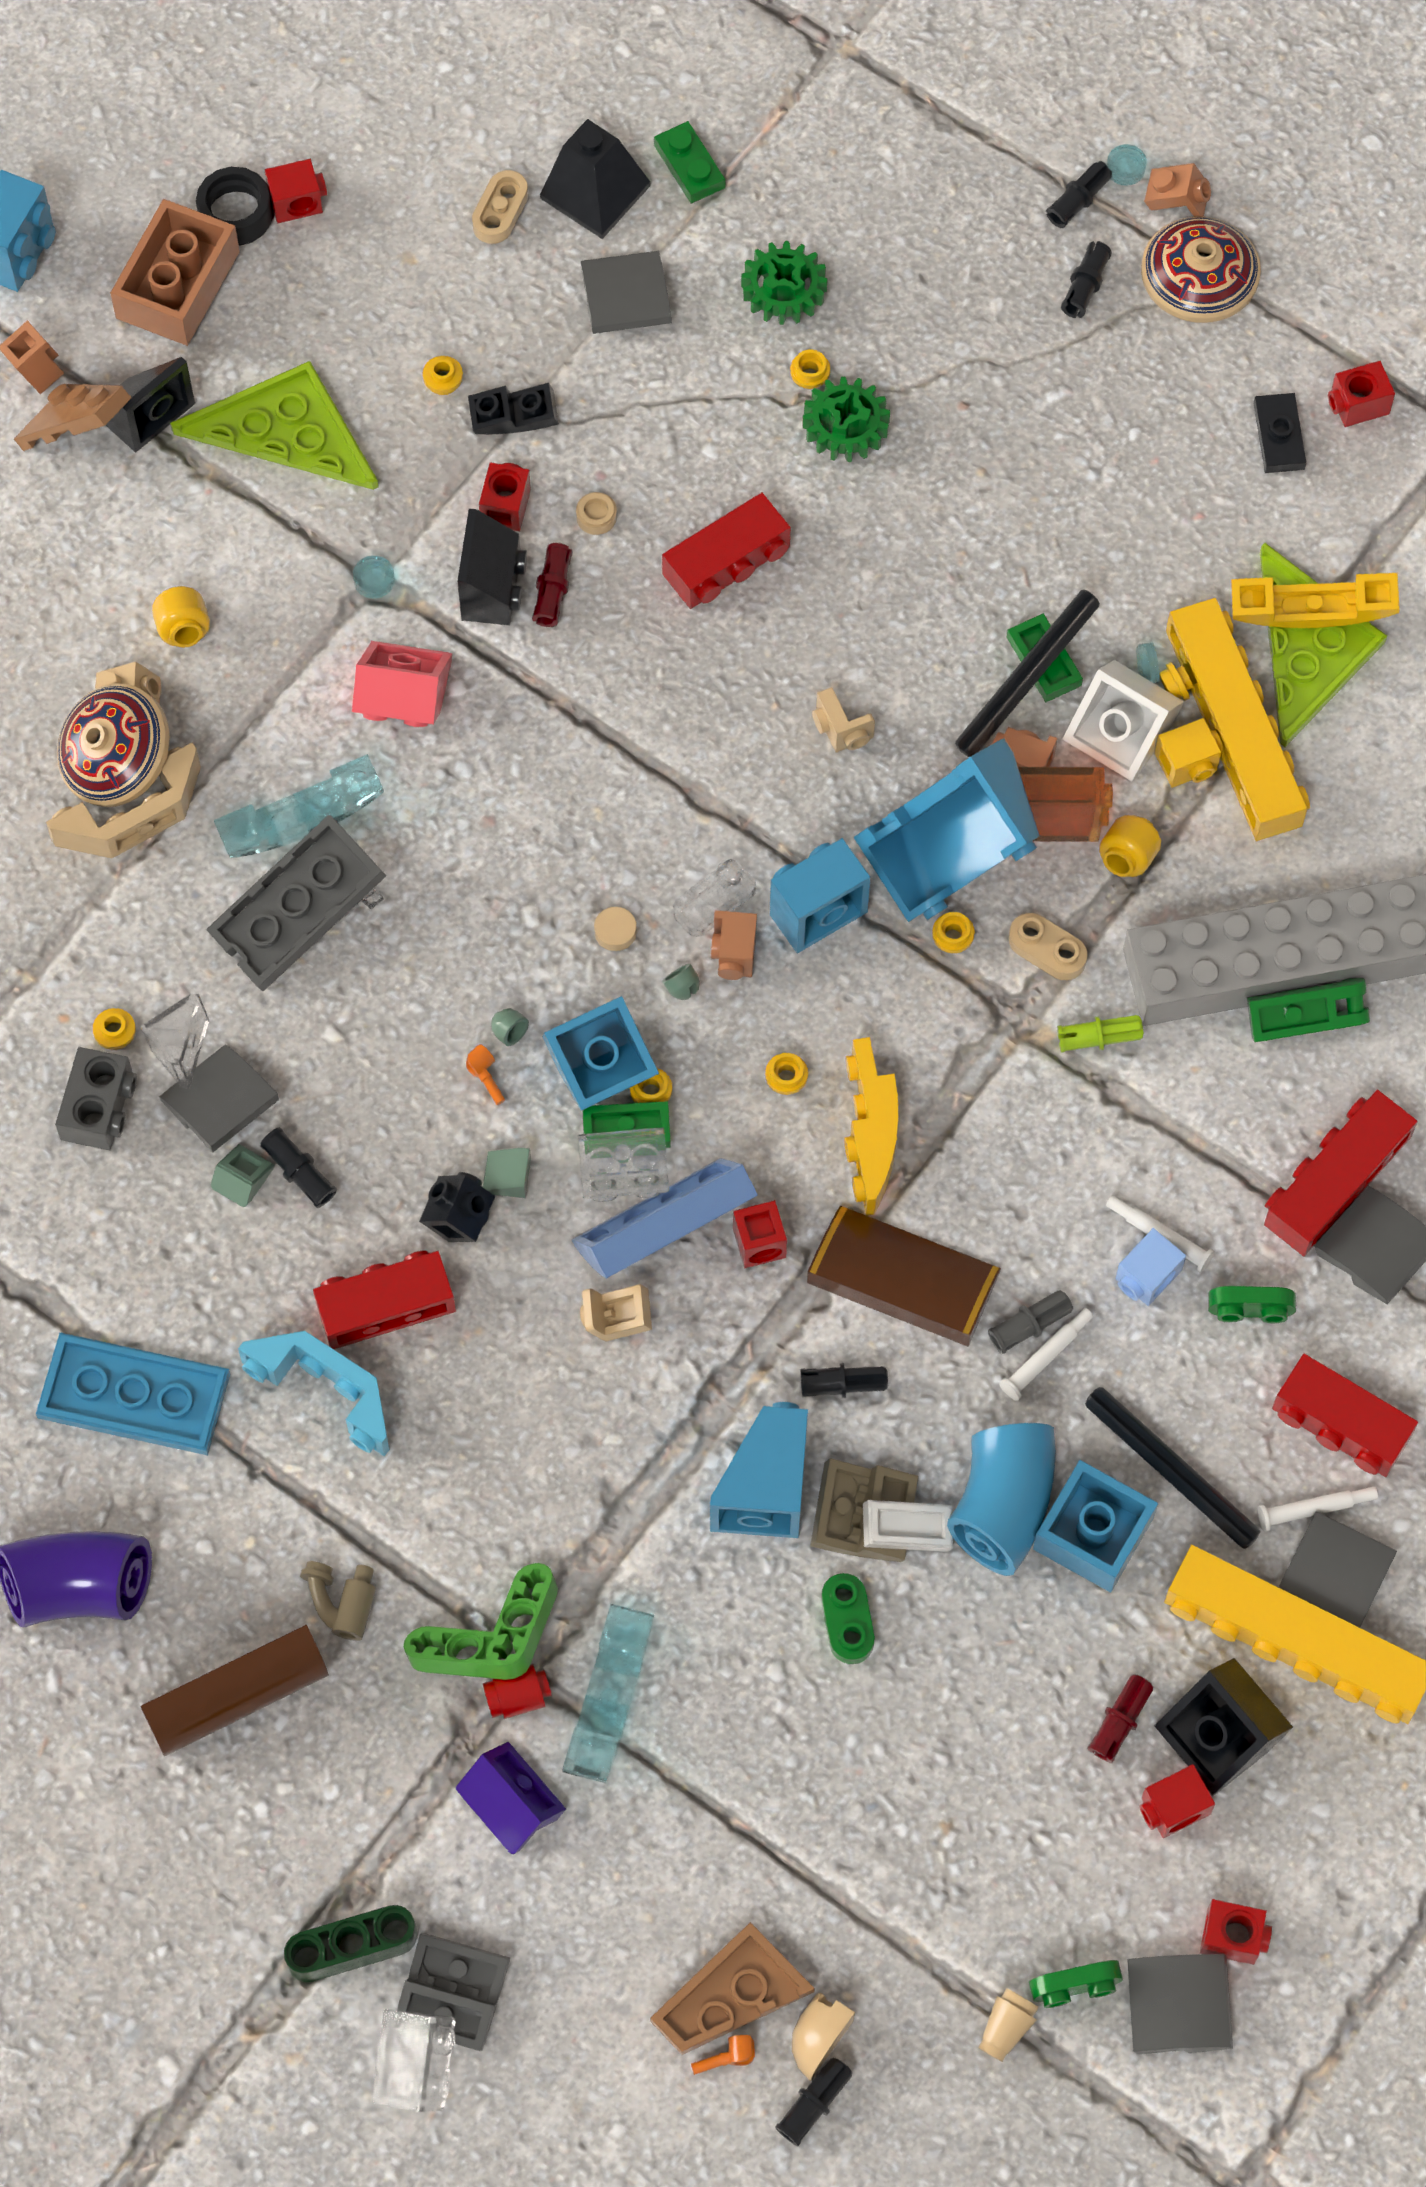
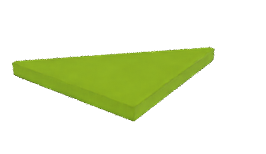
(285, 423)
(1311, 662)

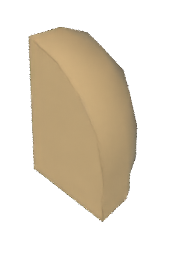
(819, 2032)

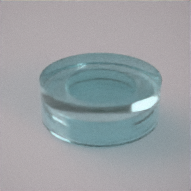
(1127, 164)
(373, 576)
(1147, 662)

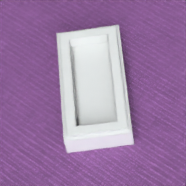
(907, 1525)

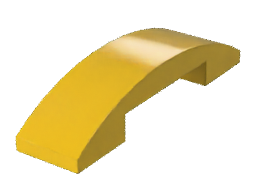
(1315, 605)

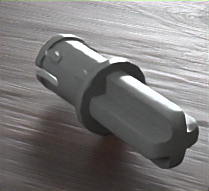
(1030, 1321)

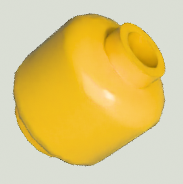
(180, 616)
(1130, 846)

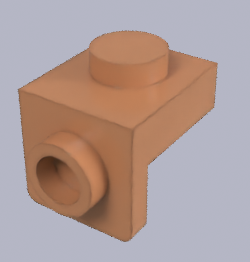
(1177, 188)

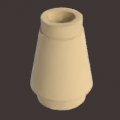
(1007, 2024)

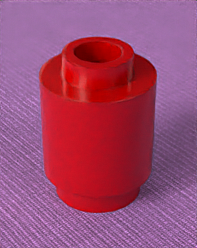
(517, 1695)

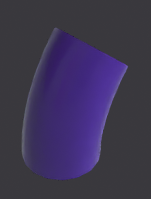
(75, 1576)

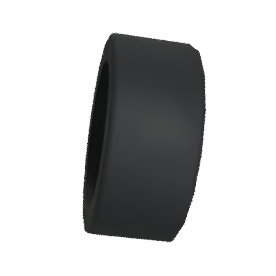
(238, 180)

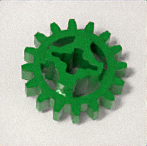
(784, 282)
(858, 429)

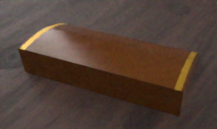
(903, 1275)

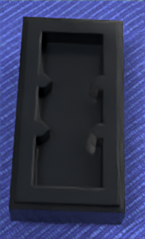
(1279, 433)

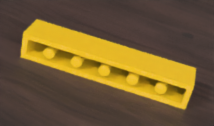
(1234, 708)
(1299, 1635)

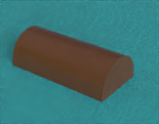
(234, 1690)

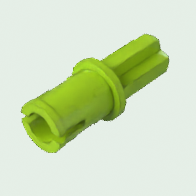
(1100, 1033)

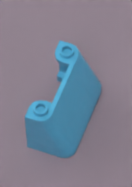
(952, 832)

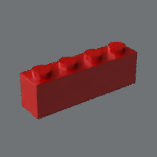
(1339, 1172)

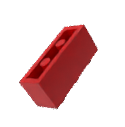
(726, 551)
(384, 1299)
(1344, 1416)

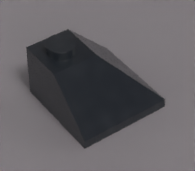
(594, 180)
(155, 402)

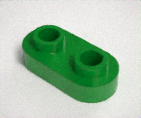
(1237, 1302)
(846, 1617)
(1057, 1987)

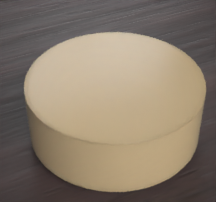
(596, 513)
(615, 928)

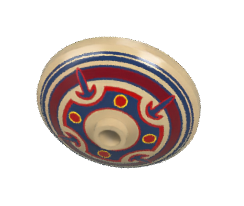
(1195, 285)
(129, 749)

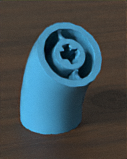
(1005, 1494)

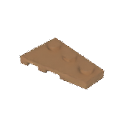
(73, 409)
(730, 1991)

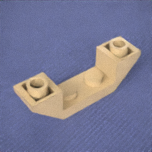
(77, 831)

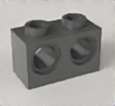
(86, 1098)

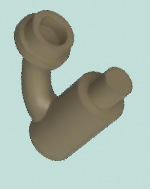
(355, 1603)

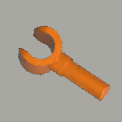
(477, 1064)
(740, 2054)

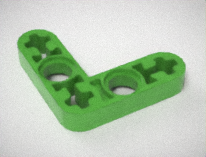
(491, 1645)

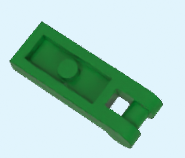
(1307, 1010)

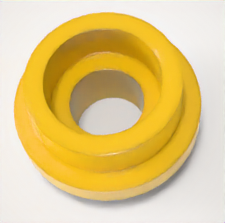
(810, 360)
(442, 384)
(1176, 681)
(957, 922)
(118, 1039)
(788, 1062)
(661, 1080)

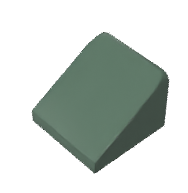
(507, 1172)
(241, 1175)

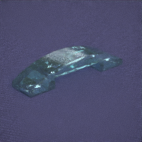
(293, 817)
(609, 1694)

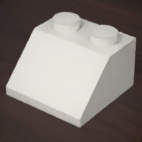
(1122, 719)

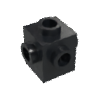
(457, 1207)

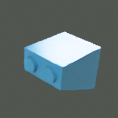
(765, 1477)

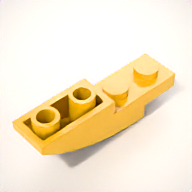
(875, 1130)

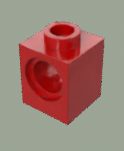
(295, 190)
(1367, 380)
(506, 509)
(759, 1234)
(1176, 1802)
(1217, 1941)

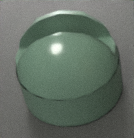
(682, 982)
(509, 1026)

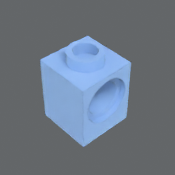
(1149, 1268)

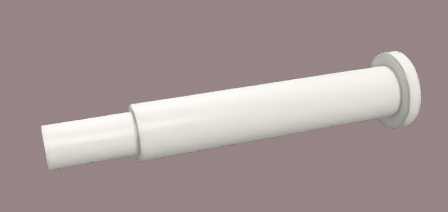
(1145, 1223)
(1044, 1355)
(1308, 1507)

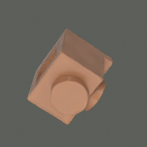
(32, 357)
(1028, 747)
(734, 943)

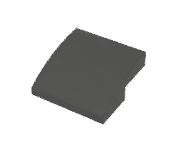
(626, 292)
(221, 1098)
(1375, 1244)
(1338, 1569)
(455, 1983)
(1180, 2003)

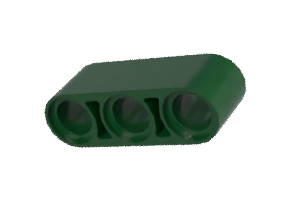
(327, 1939)

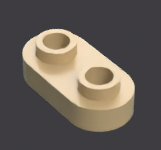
(498, 210)
(1044, 947)

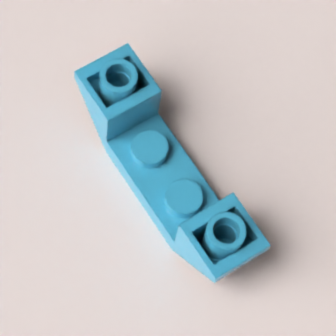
(275, 1355)

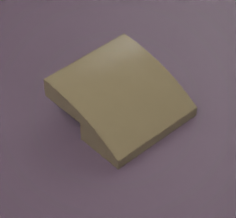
(840, 1506)

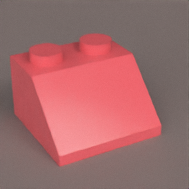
(401, 683)

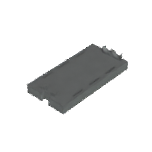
(299, 905)

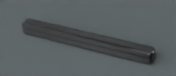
(1027, 673)
(1172, 1467)

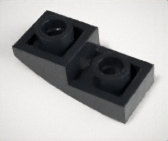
(506, 412)

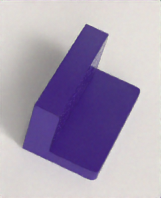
(509, 1796)

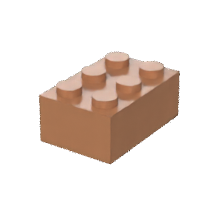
(175, 272)

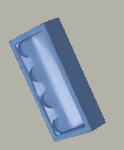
(665, 1217)

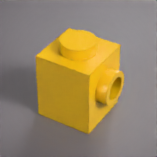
(1189, 753)

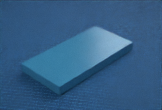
(133, 1393)

